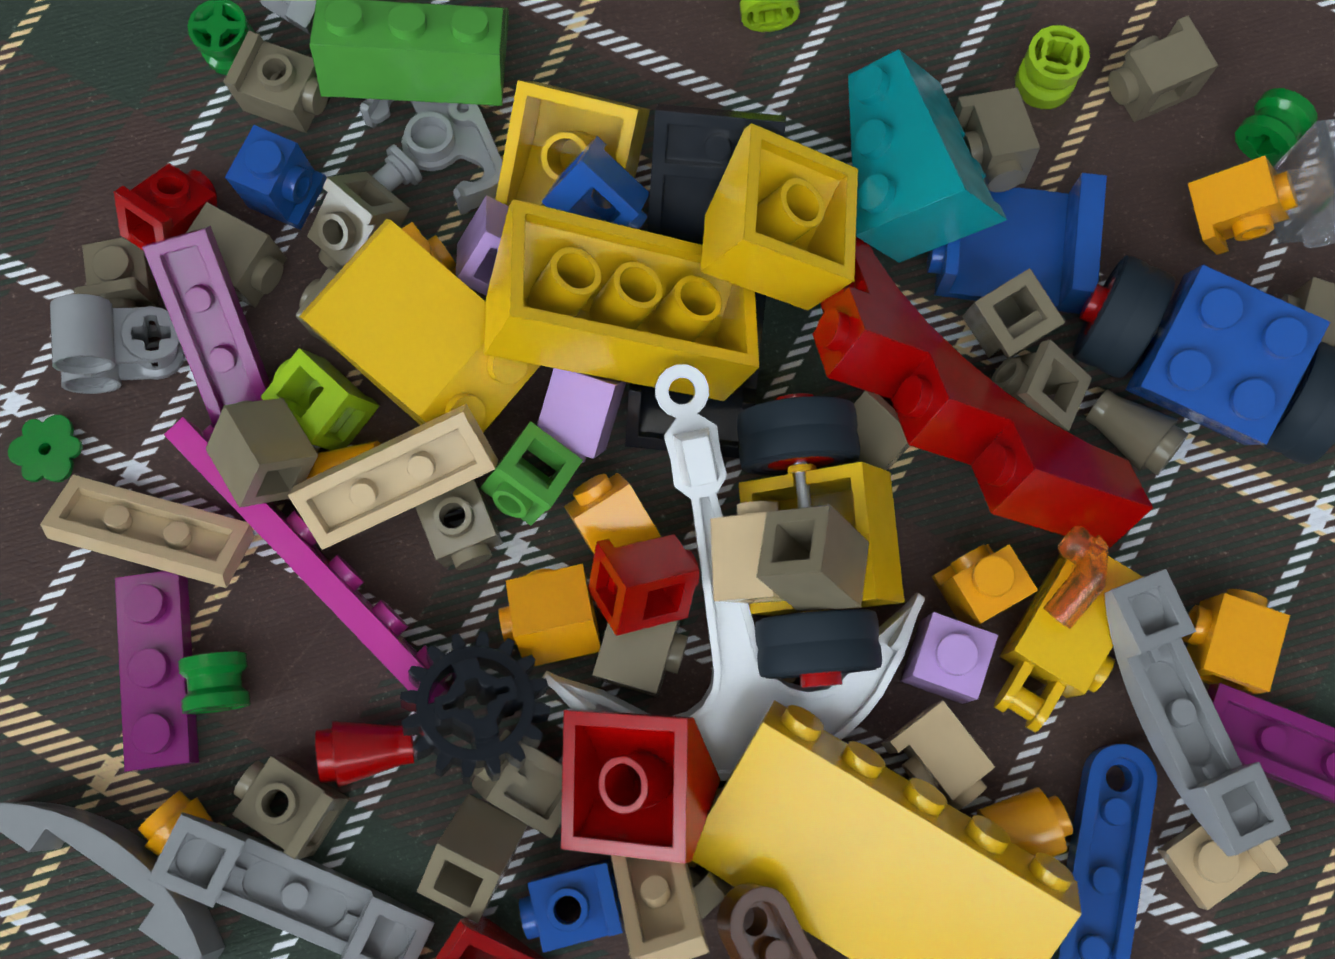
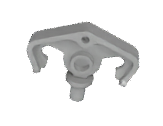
(435, 141)

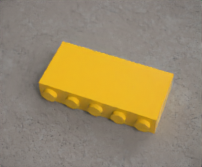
(878, 857)

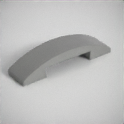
(1181, 721)
(289, 894)
(173, 922)

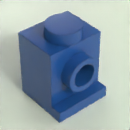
(275, 177)
(599, 189)
(599, 901)

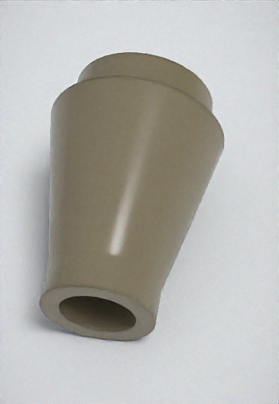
(1137, 431)

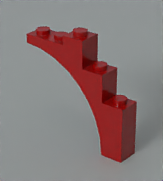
(954, 410)

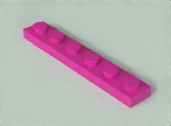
(331, 580)

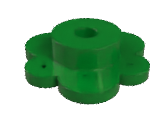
(32, 448)

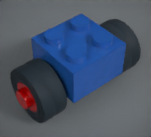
(1216, 355)

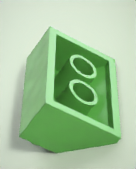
(410, 51)

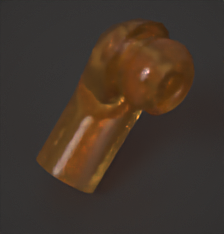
(1086, 579)

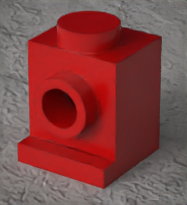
(162, 205)
(643, 583)

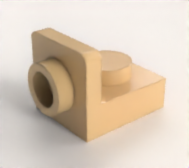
(1209, 872)

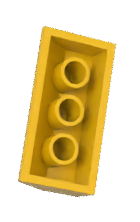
(615, 303)

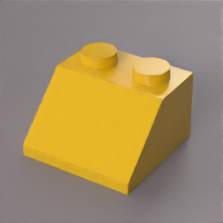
(782, 221)

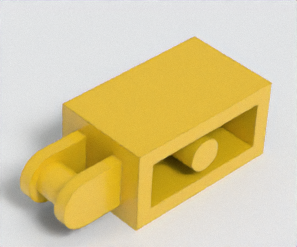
(1054, 654)

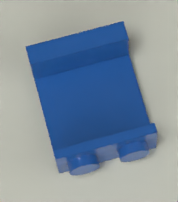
(1043, 231)

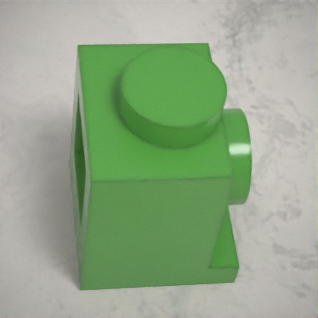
(522, 488)

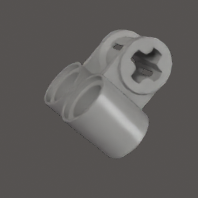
(106, 344)

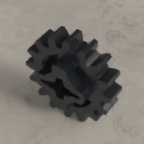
(450, 717)

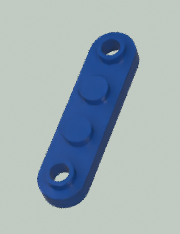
(1109, 852)

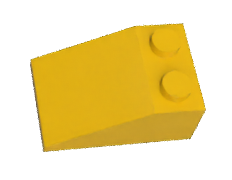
(553, 127)
(414, 331)

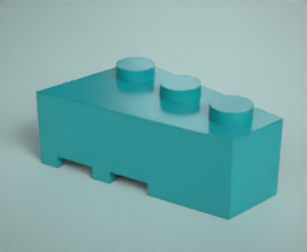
(912, 162)

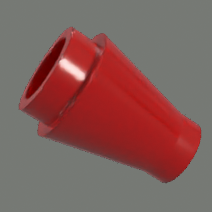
(360, 750)

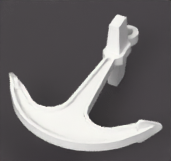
(737, 693)

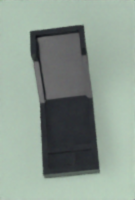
(687, 166)

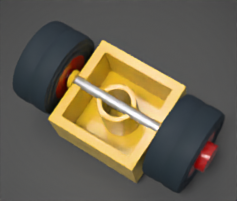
(812, 454)

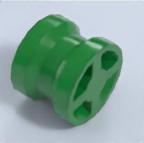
(212, 26)
(1276, 126)
(214, 682)

